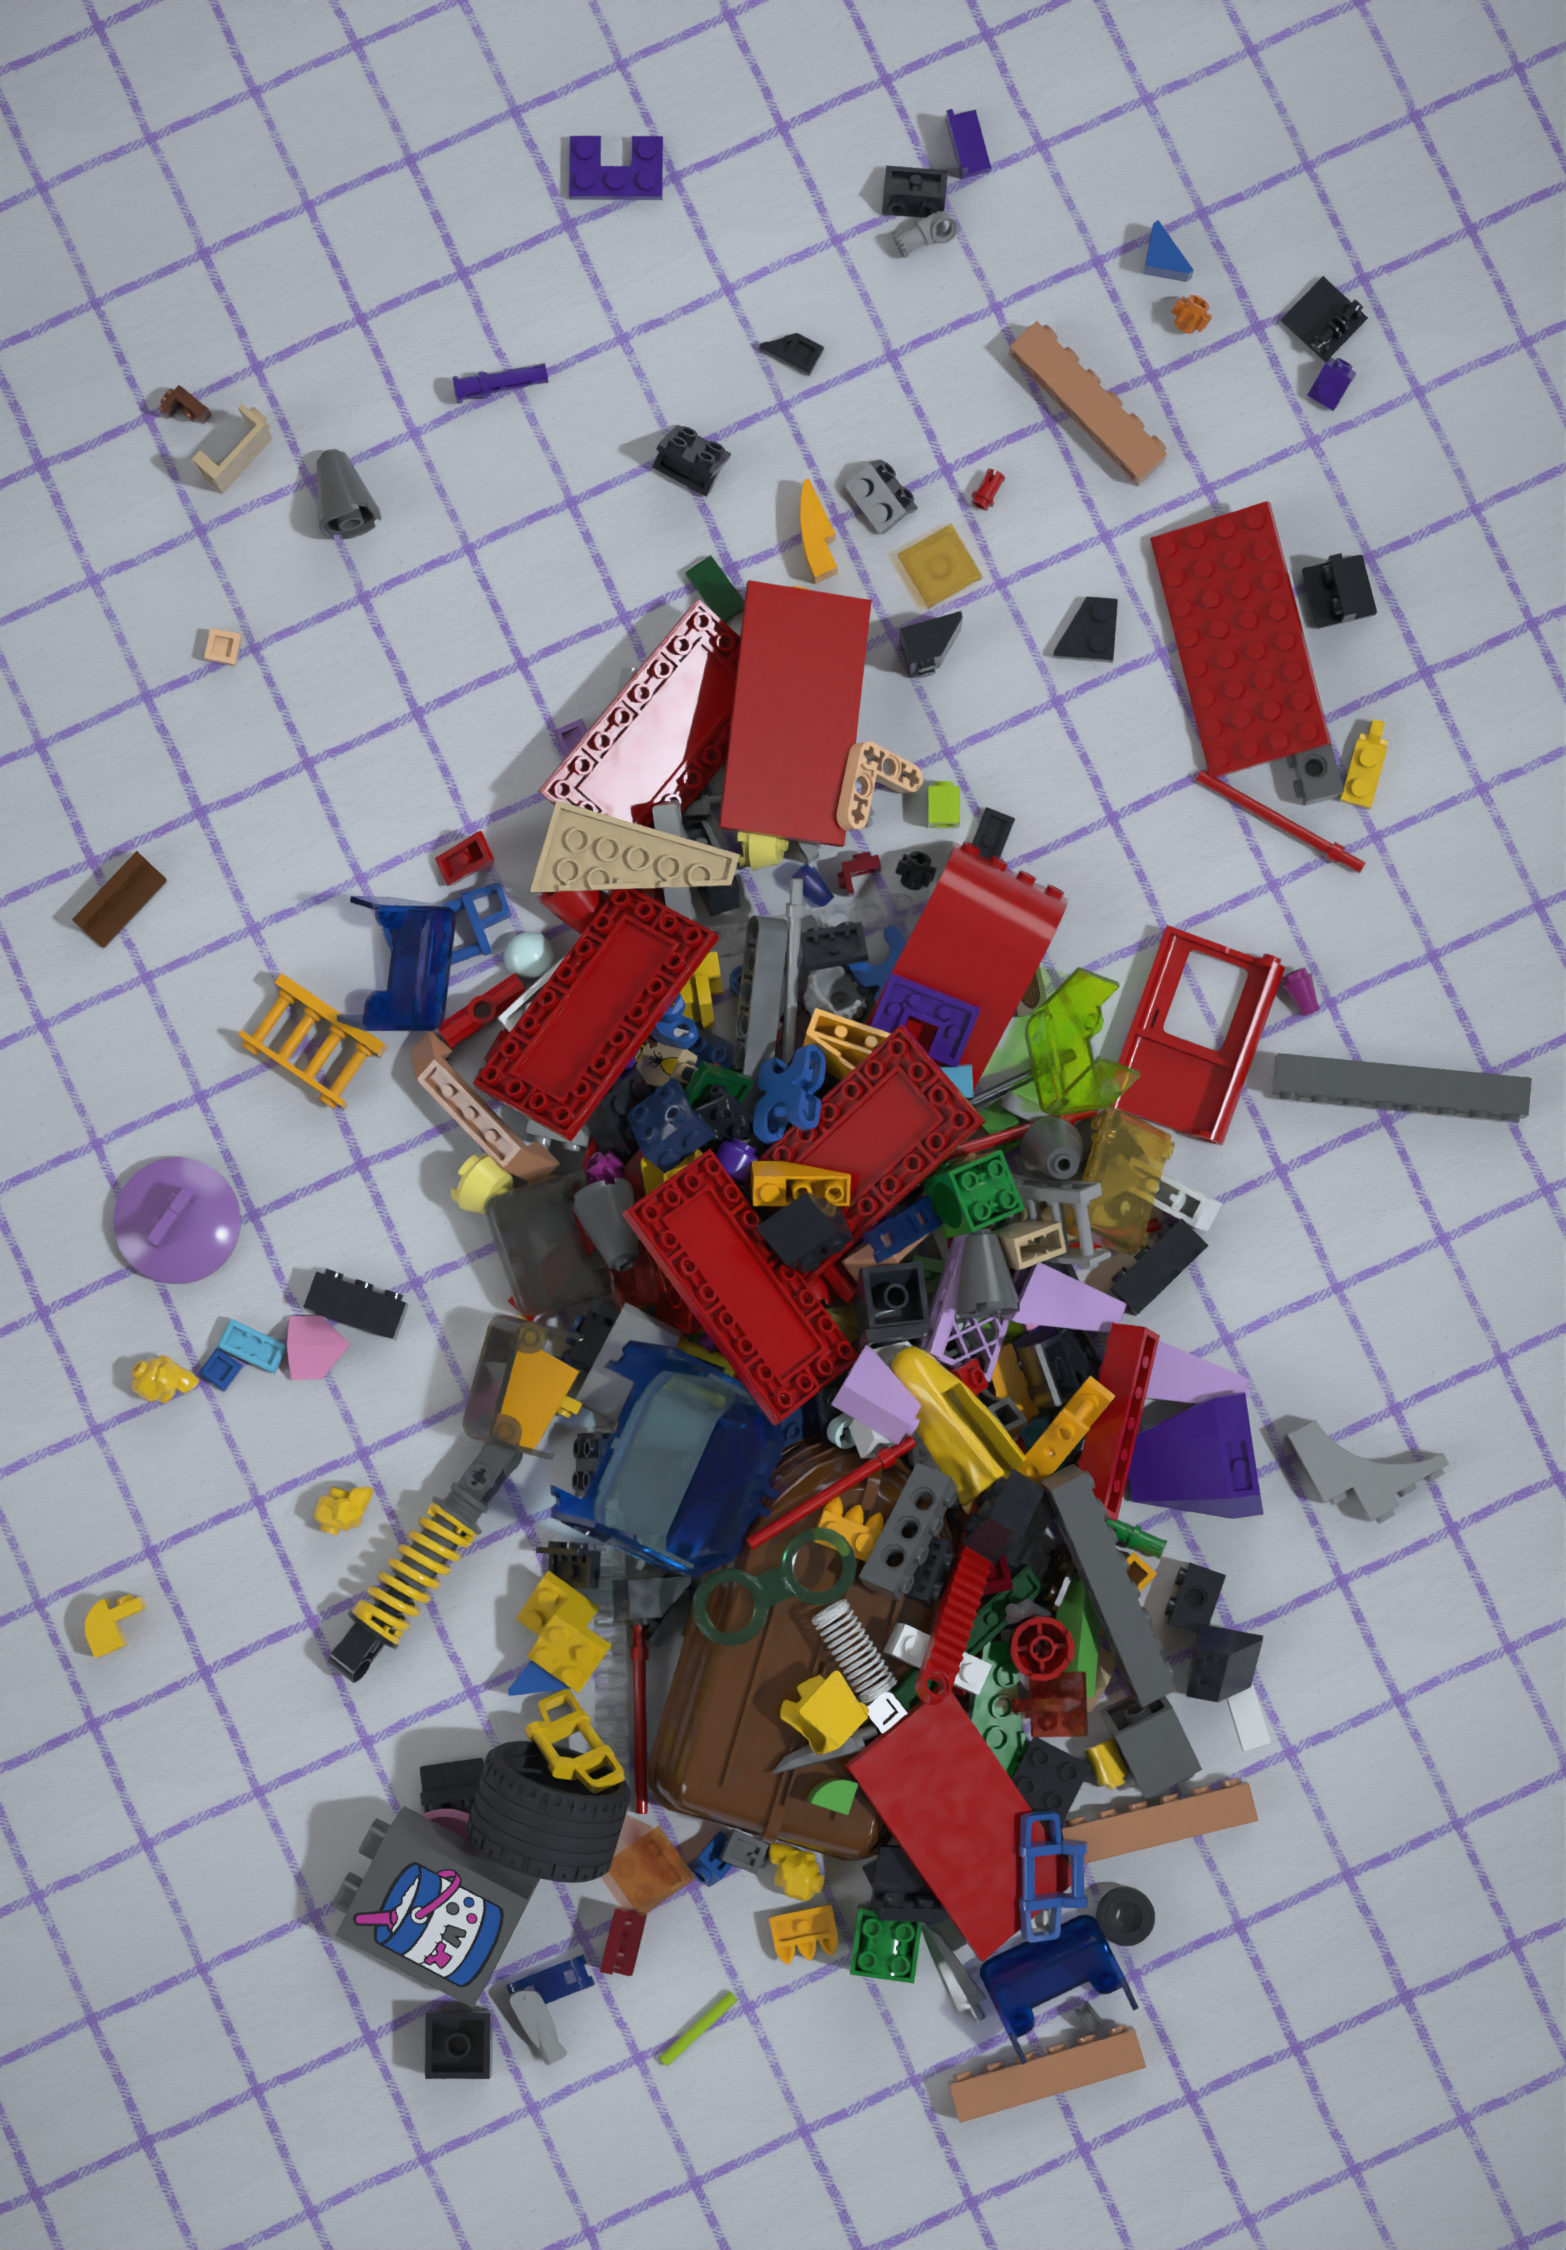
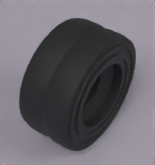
(1142, 1924)

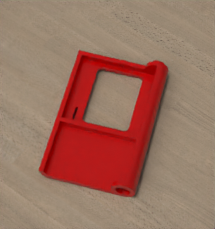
(1178, 1079)

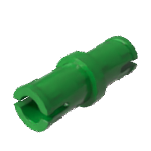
(1137, 1538)

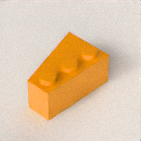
(842, 1041)

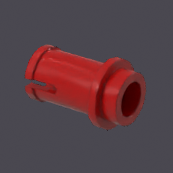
(987, 490)

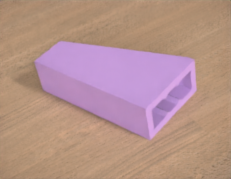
(1062, 1301)
(1189, 1379)

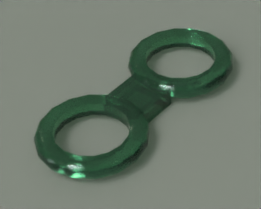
(774, 1586)

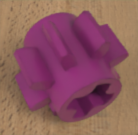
(604, 1168)

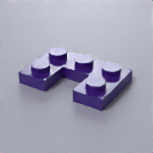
(596, 182)
(951, 1015)

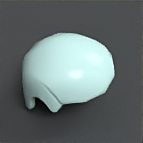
(528, 955)

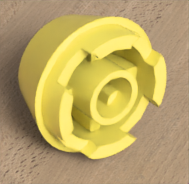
(761, 850)
(480, 1182)

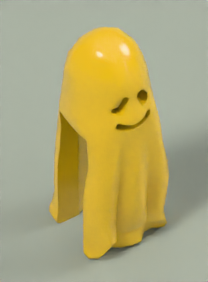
(956, 1425)

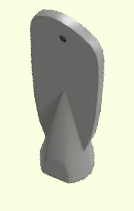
(537, 2024)

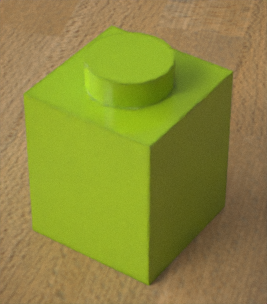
(943, 805)

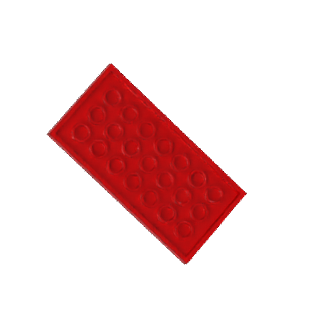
(1240, 640)

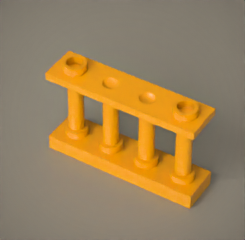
(314, 1010)
(1065, 1431)

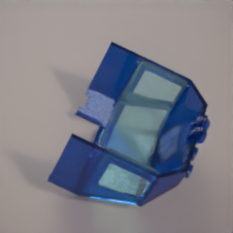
(678, 1466)

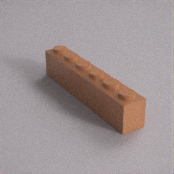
(1088, 403)
(1163, 1822)
(1047, 2073)

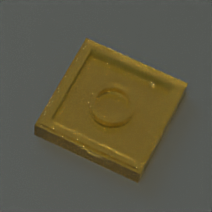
(940, 566)

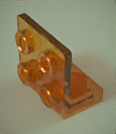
(650, 1871)

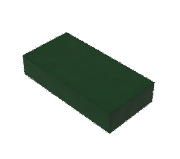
(715, 589)

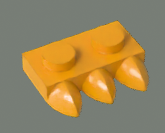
(860, 1536)
(804, 1930)

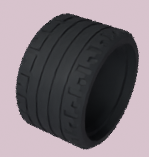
(545, 1822)

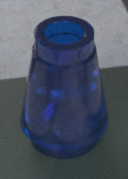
(813, 885)

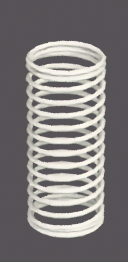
(829, 1615)

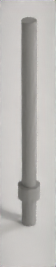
(795, 911)

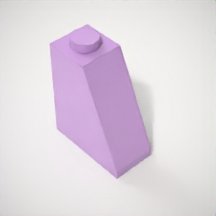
(878, 1398)

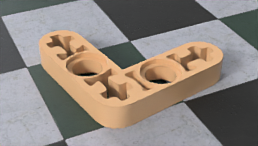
(855, 807)

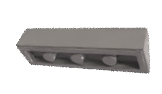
(669, 819)

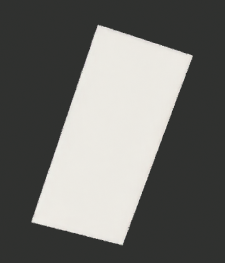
(1249, 1719)

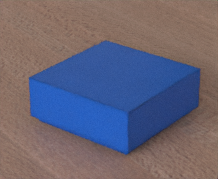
(221, 1369)

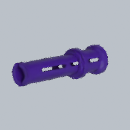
(484, 384)

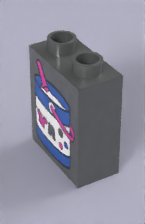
(432, 1905)

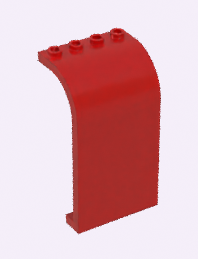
(979, 944)

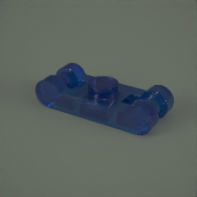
(902, 1229)
(552, 1981)

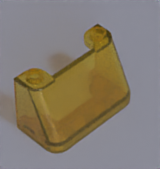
(1128, 1164)

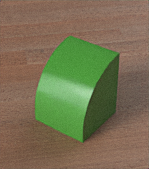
(997, 1120)
(834, 1794)

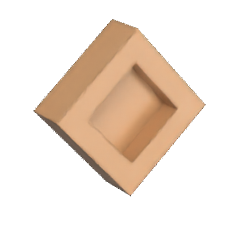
(223, 647)

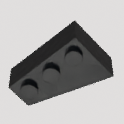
(1157, 1266)

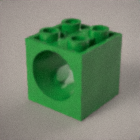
(973, 1194)
(884, 1947)

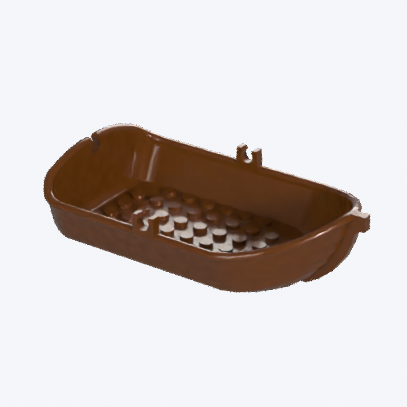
(725, 1702)

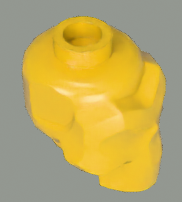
(161, 1379)
(342, 1509)
(796, 1871)

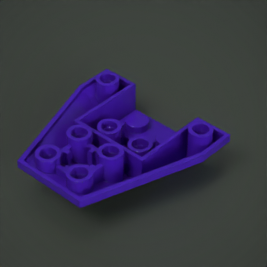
(1199, 1461)

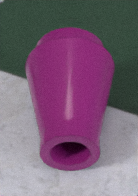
(1301, 990)

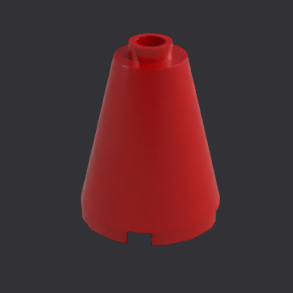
(573, 907)

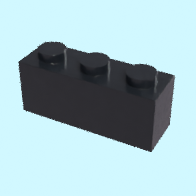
(356, 1303)

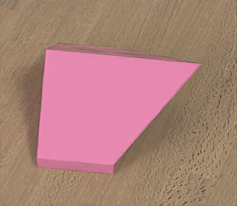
(313, 1347)

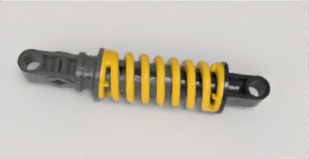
(451, 1526)

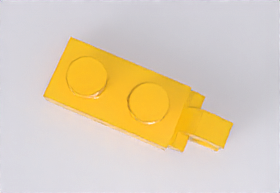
(1365, 767)

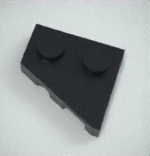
(1090, 632)

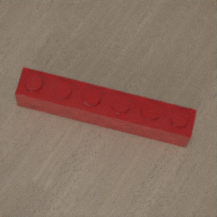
(1114, 1433)

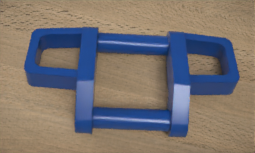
(466, 901)
(1054, 1901)

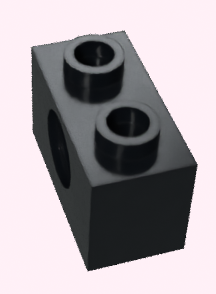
(1207, 1583)

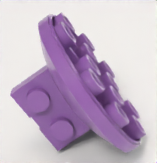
(177, 1220)

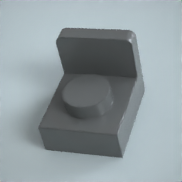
(745, 1852)

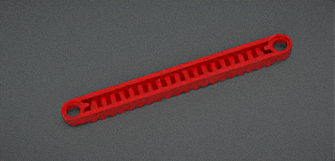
(954, 1618)

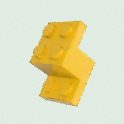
(565, 1641)

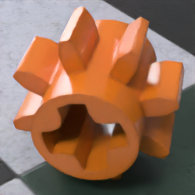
(1191, 314)

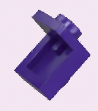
(1332, 383)

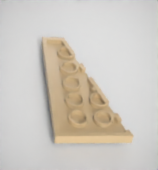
(608, 853)

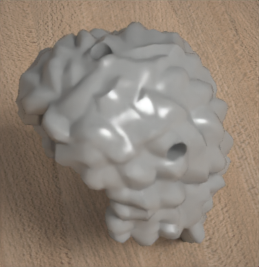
(830, 987)

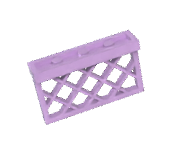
(943, 1319)

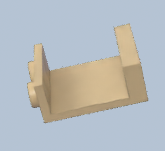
(240, 458)

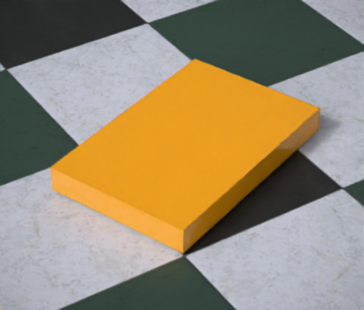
(536, 1392)

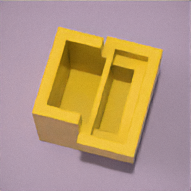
(699, 989)

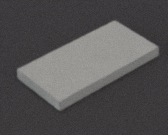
(603, 1388)

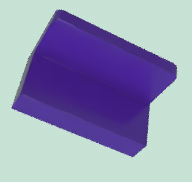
(967, 143)

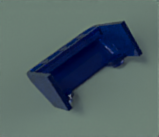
(417, 966)
(1046, 1969)

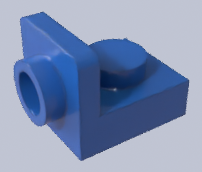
(707, 1865)

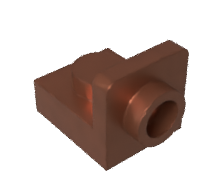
(189, 404)

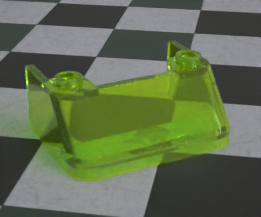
(1061, 1049)

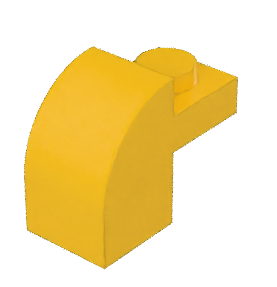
(103, 1625)

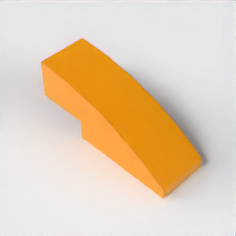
(816, 534)

